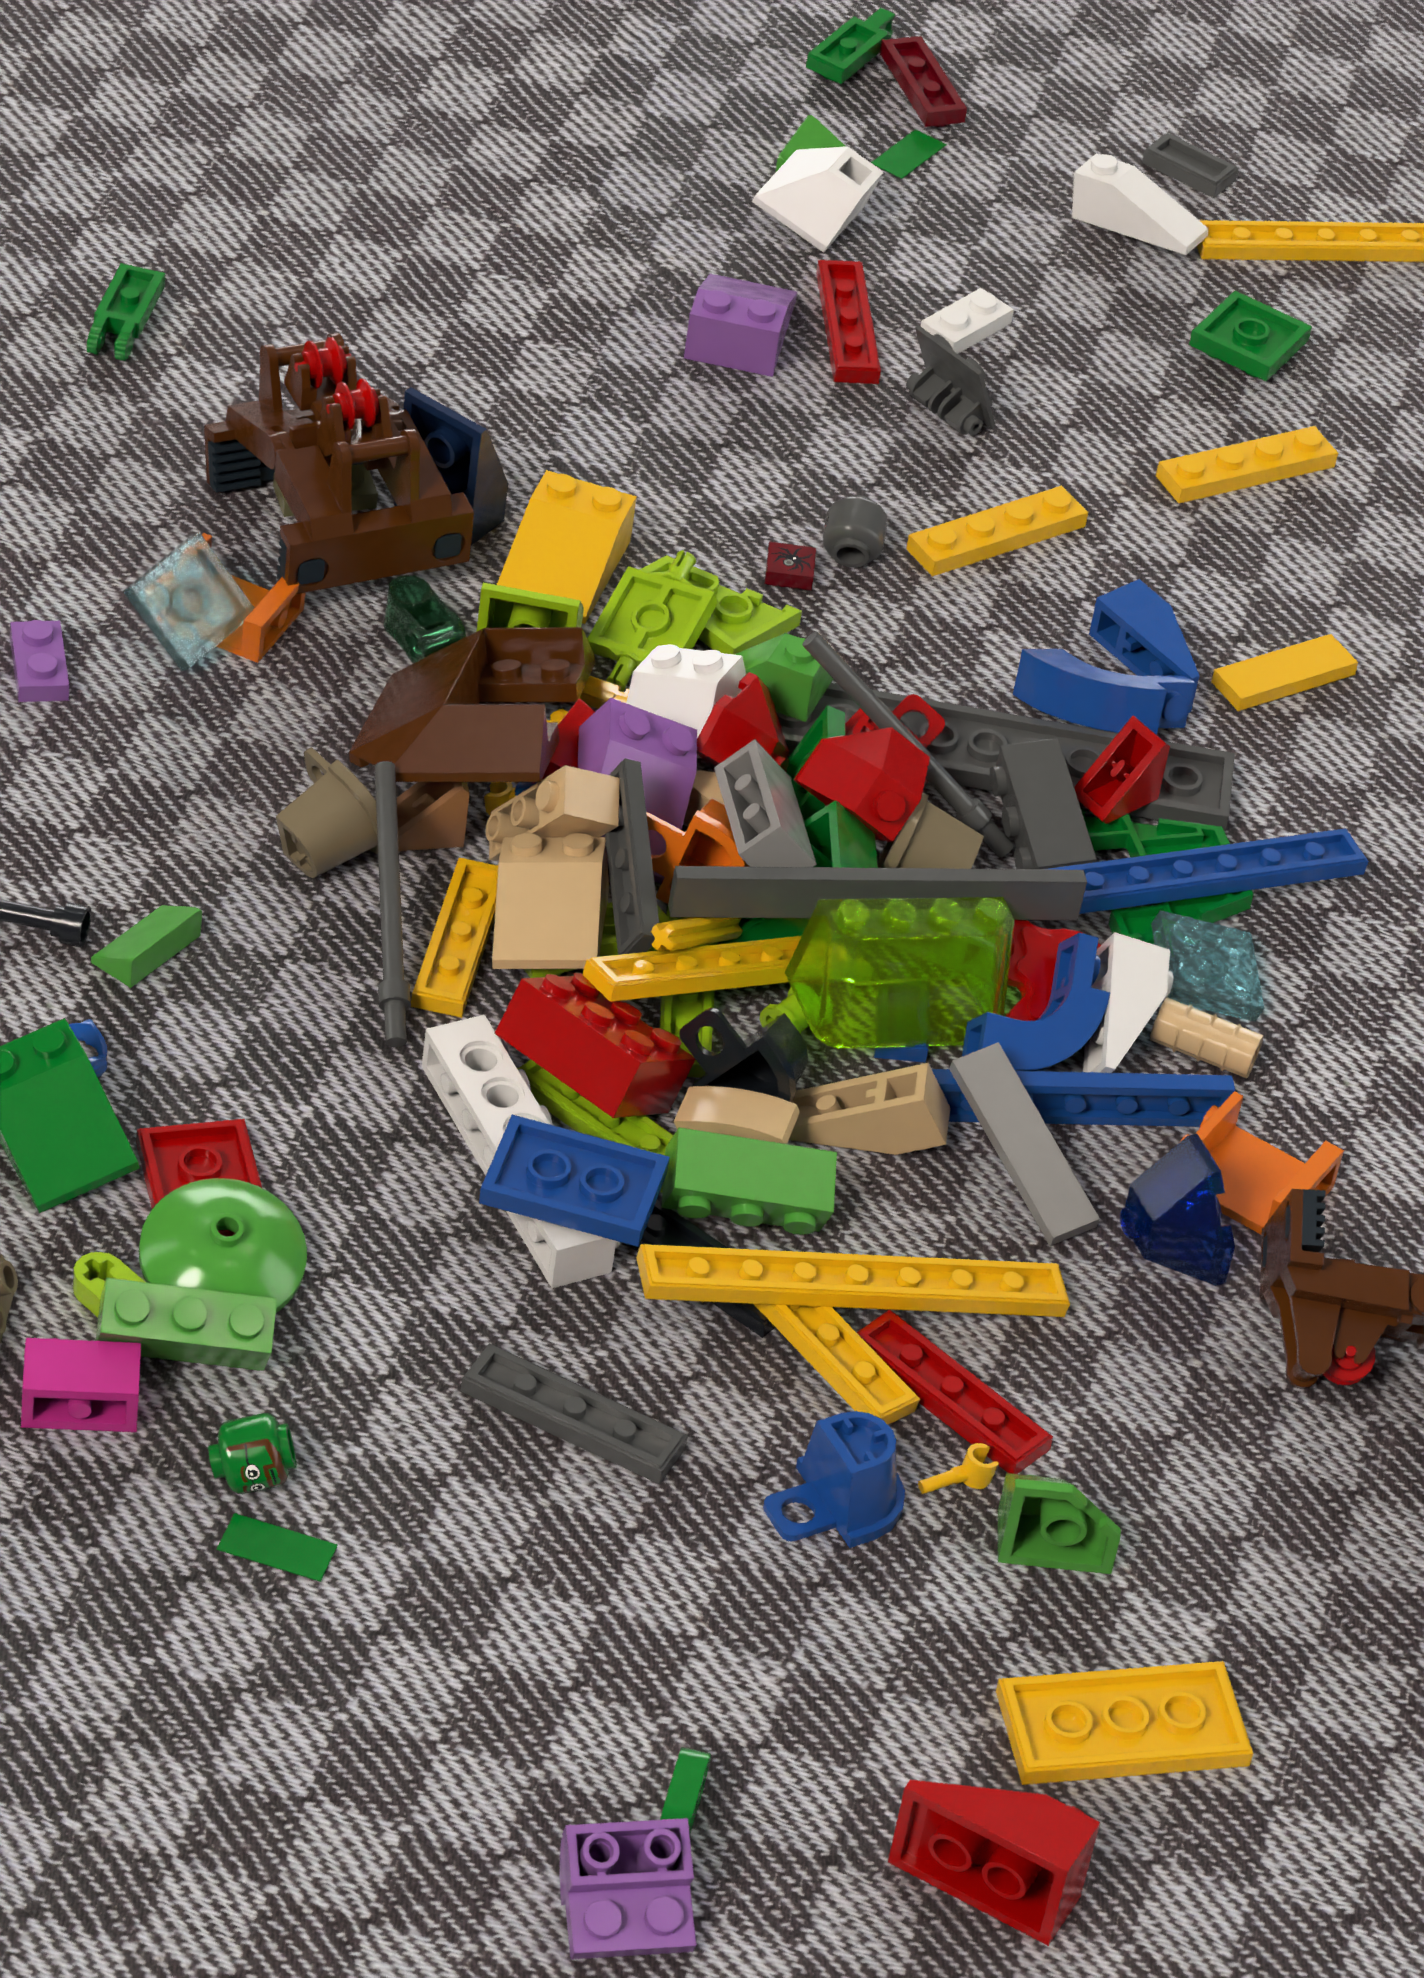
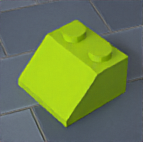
(525, 609)

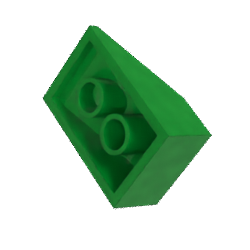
(836, 841)
(58, 1118)

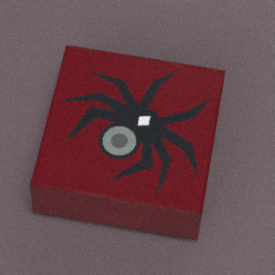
(790, 566)

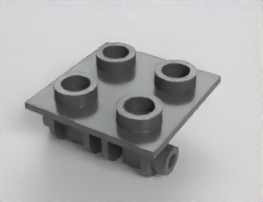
(951, 386)

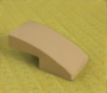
(737, 1113)

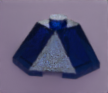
(1177, 1215)

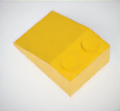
(570, 540)

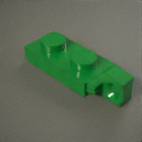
(851, 46)

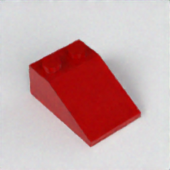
(997, 1851)

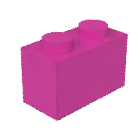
(80, 1385)

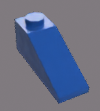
(1142, 633)

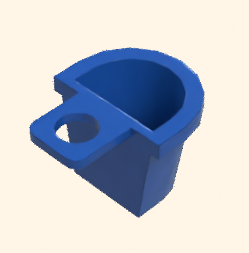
(848, 1481)

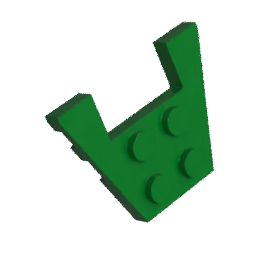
(1156, 839)

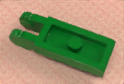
(125, 308)

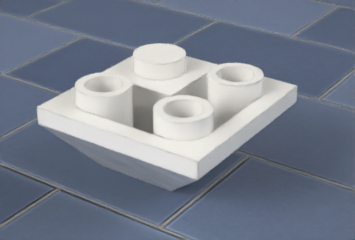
(819, 192)

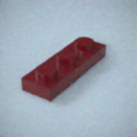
(923, 81)

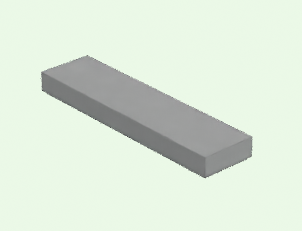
(1024, 1144)

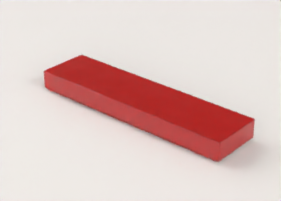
(848, 322)
(957, 1394)

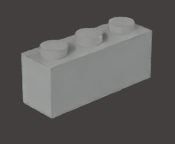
(763, 810)

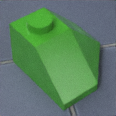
(789, 673)
(1053, 1526)

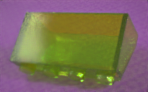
(901, 969)

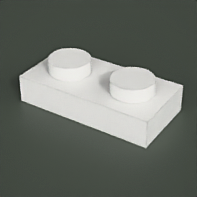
(969, 320)

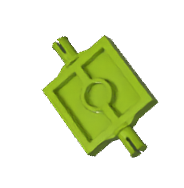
(650, 613)

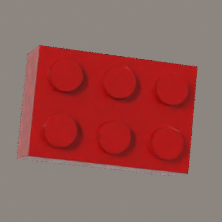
(596, 1045)

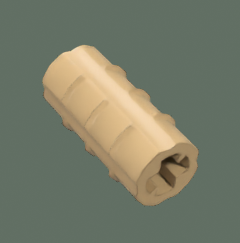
(1206, 1037)

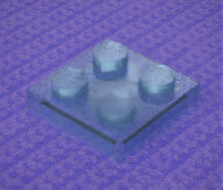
(189, 601)
(1210, 965)

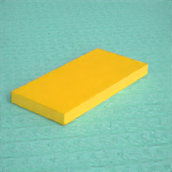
(1123, 1722)

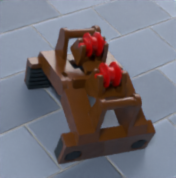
(337, 427)

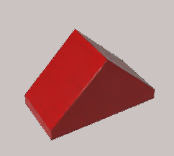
(1125, 773)

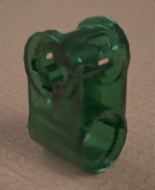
(419, 618)

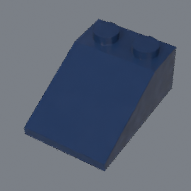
(463, 459)

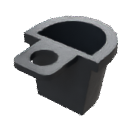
(763, 1063)

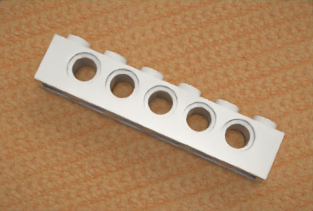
(481, 1092)

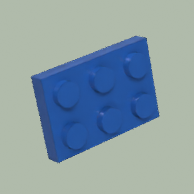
(574, 1180)

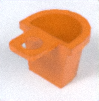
(705, 843)

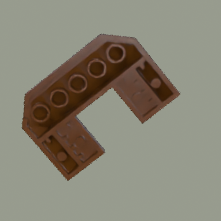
(439, 732)

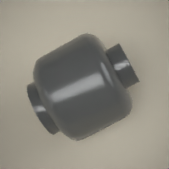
(855, 531)

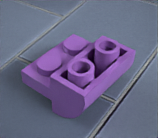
(627, 1888)

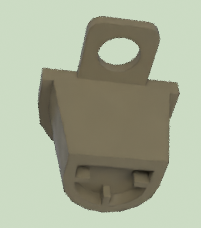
(329, 819)
(931, 841)

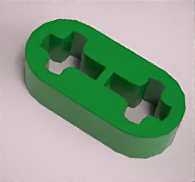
(686, 1786)

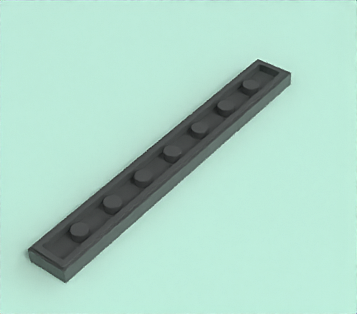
(796, 890)

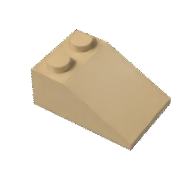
(550, 901)

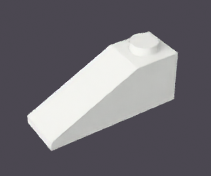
(1131, 204)
(1137, 984)

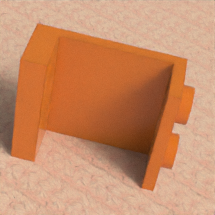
(267, 621)
(1257, 1173)

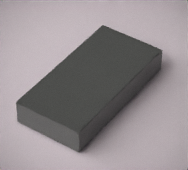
(1190, 165)

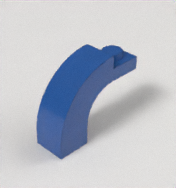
(1097, 697)
(1065, 1024)

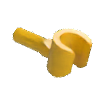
(970, 1472)

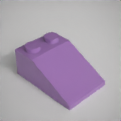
(738, 324)
(662, 747)

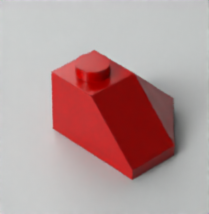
(741, 720)
(871, 775)

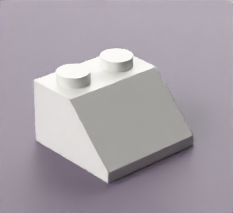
(685, 683)

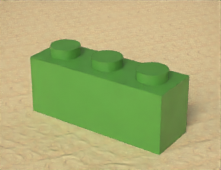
(749, 1181)
(188, 1323)

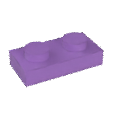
(39, 661)

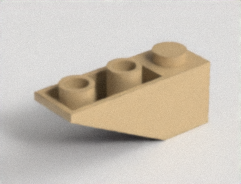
(558, 806)

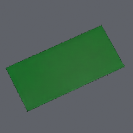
(908, 153)
(277, 1547)

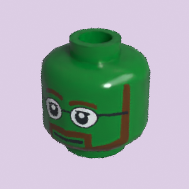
(253, 1453)

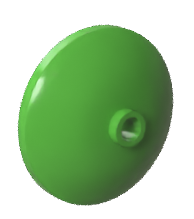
(186, 1250)

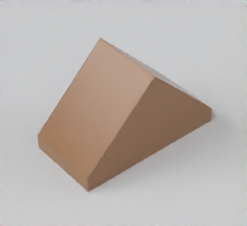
(432, 815)

